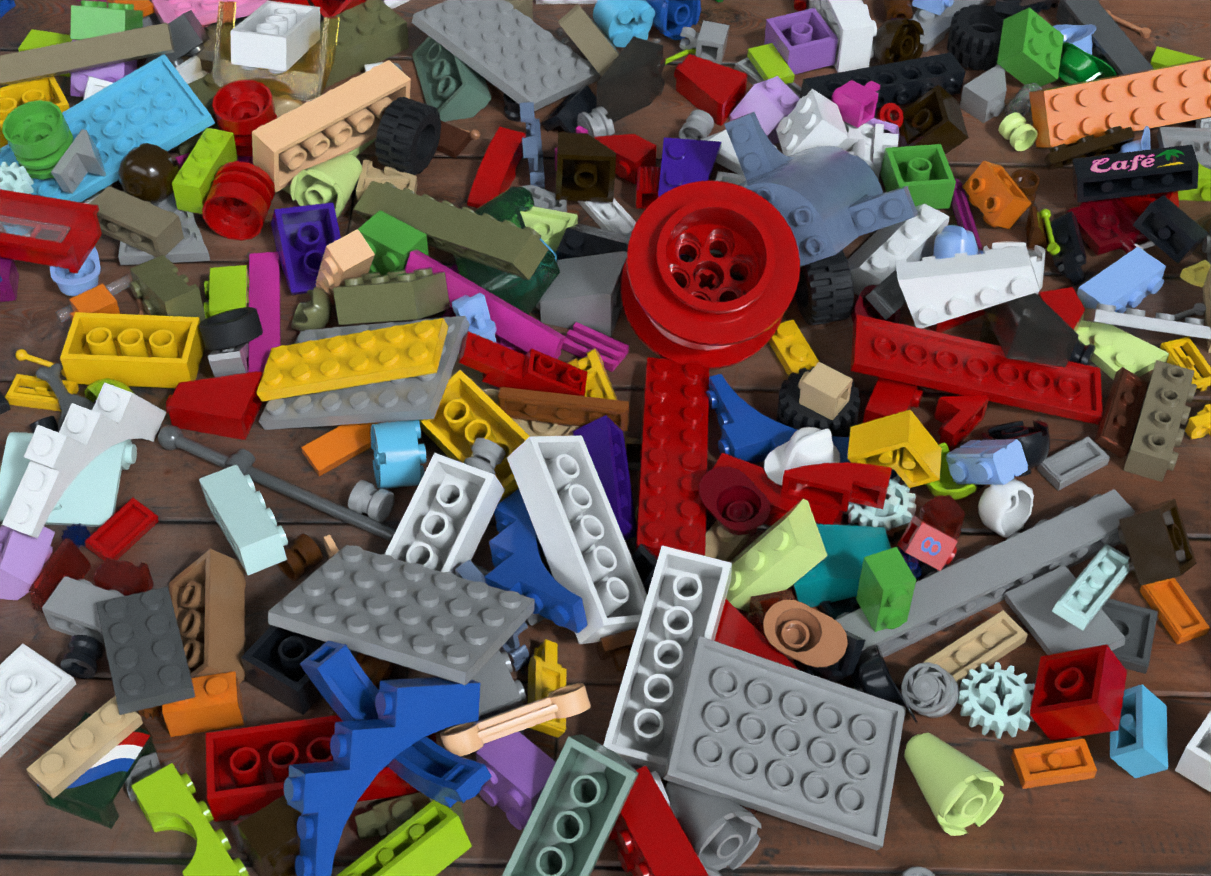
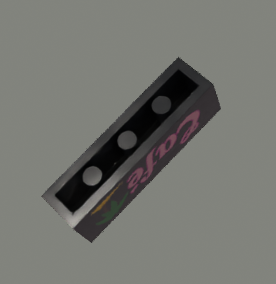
(1135, 173)

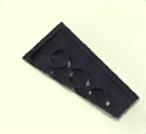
(1015, 6)

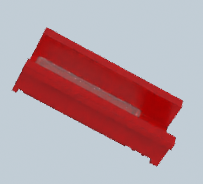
(47, 230)

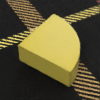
(1196, 273)

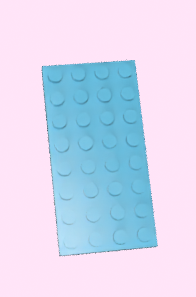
(141, 108)

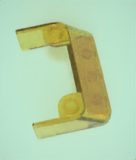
(298, 83)

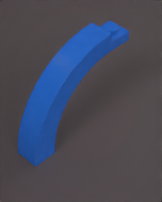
(422, 765)

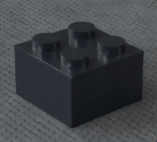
(276, 668)

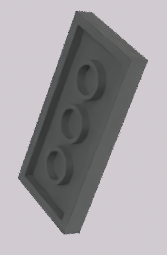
(144, 650)

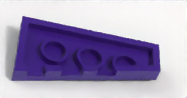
(686, 162)

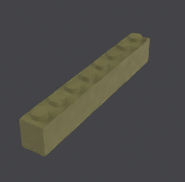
(458, 230)

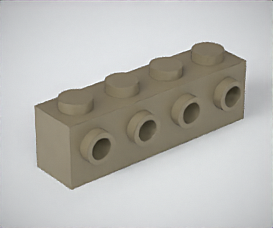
(1159, 421)

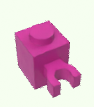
(856, 102)

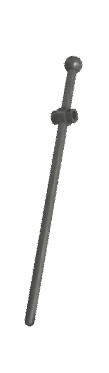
(172, 437)

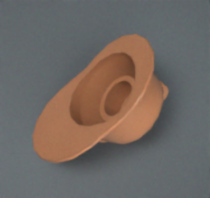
(804, 634)

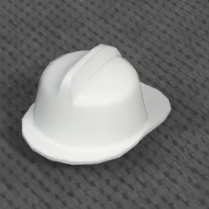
(804, 448)

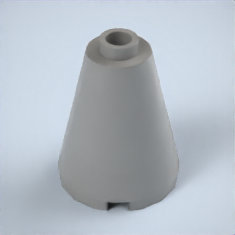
(715, 827)

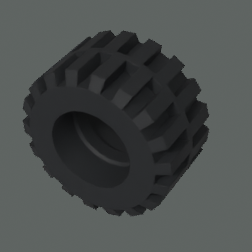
(976, 36)
(408, 135)
(825, 290)
(798, 416)

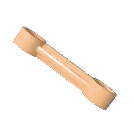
(559, 704)

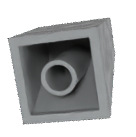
(585, 293)

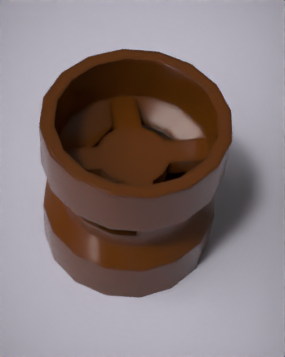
(1028, 182)
(300, 555)

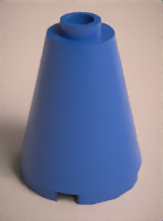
(674, 15)

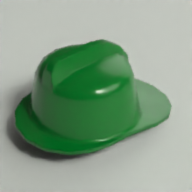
(1080, 66)

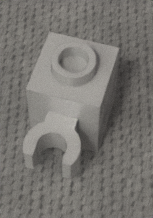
(709, 43)

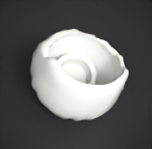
(1006, 507)

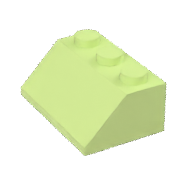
(777, 557)

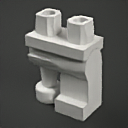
(868, 143)

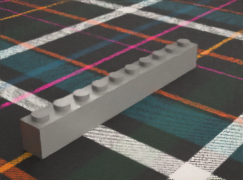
(985, 577)

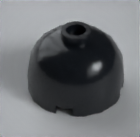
(1034, 440)

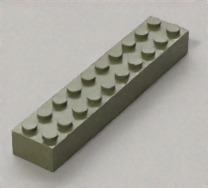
(364, 37)

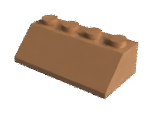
(211, 614)

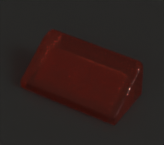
(66, 562)

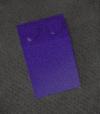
(301, 241)

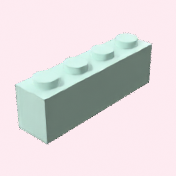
(244, 519)

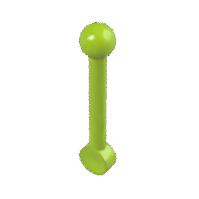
(679, 55)
(1053, 248)

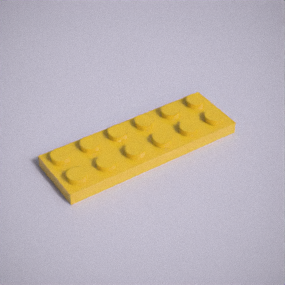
(353, 360)

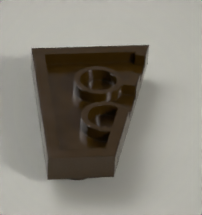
(1113, 138)

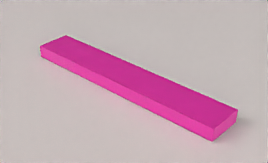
(266, 298)
(510, 321)

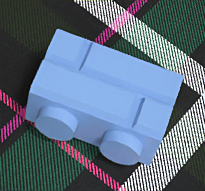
(987, 462)

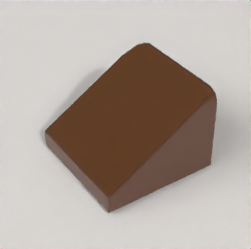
(1036, 229)

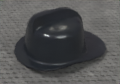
(874, 679)

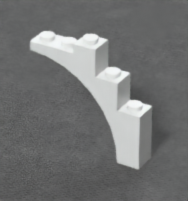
(63, 455)

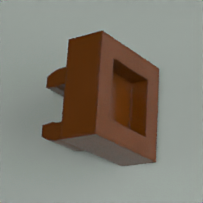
(618, 647)

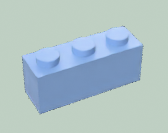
(1124, 282)

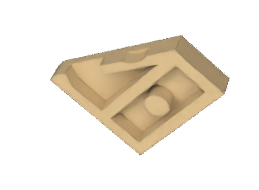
(391, 175)

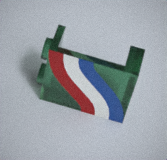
(96, 789)

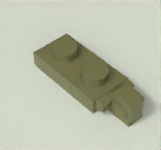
(393, 813)

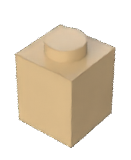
(825, 390)

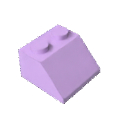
(770, 102)
(21, 560)

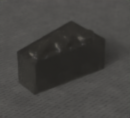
(1032, 331)

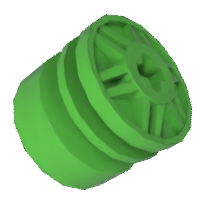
(37, 137)

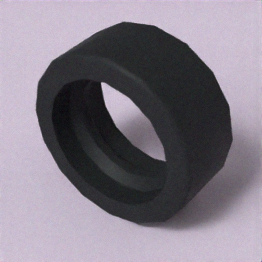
(231, 328)

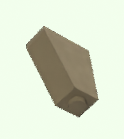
(589, 39)

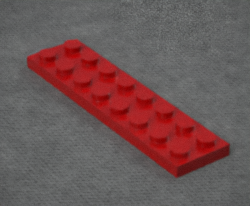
(974, 369)
(673, 457)

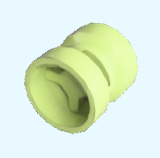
(1017, 131)

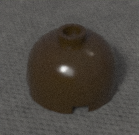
(898, 41)
(147, 173)

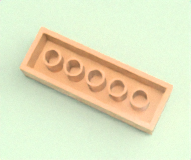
(328, 124)

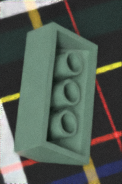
(449, 82)
(573, 812)

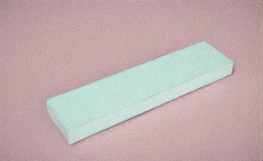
(1093, 587)

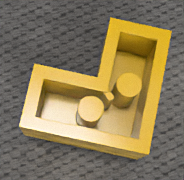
(897, 443)

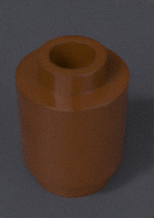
(898, 9)

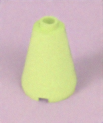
(327, 182)
(953, 783)

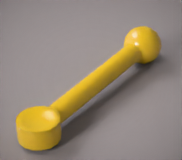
(22, 355)

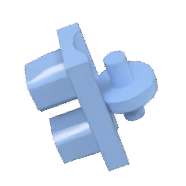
(477, 314)

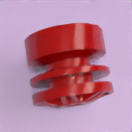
(242, 109)
(238, 201)

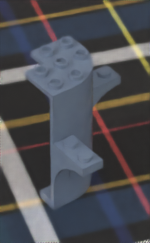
(818, 191)

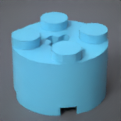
(624, 19)
(397, 454)

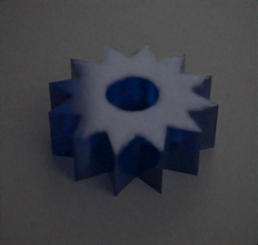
(77, 534)

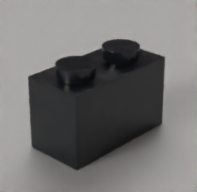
(1170, 229)

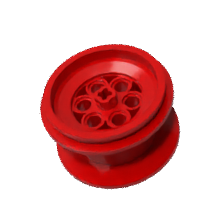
(691, 320)

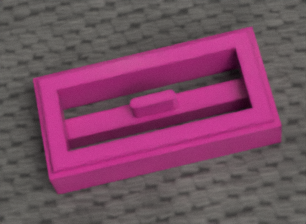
(595, 339)

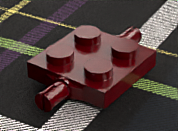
(1107, 225)

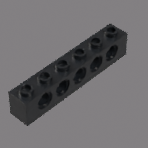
(899, 81)

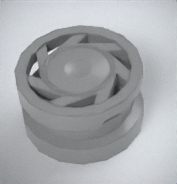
(596, 122)
(930, 690)

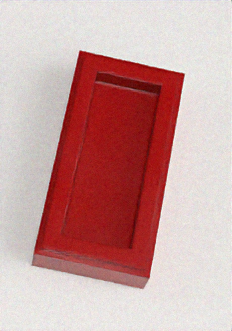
(121, 530)

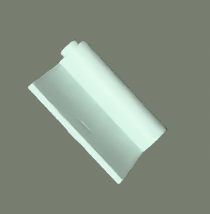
(87, 499)

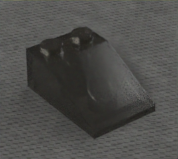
(632, 79)

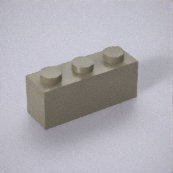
(137, 222)

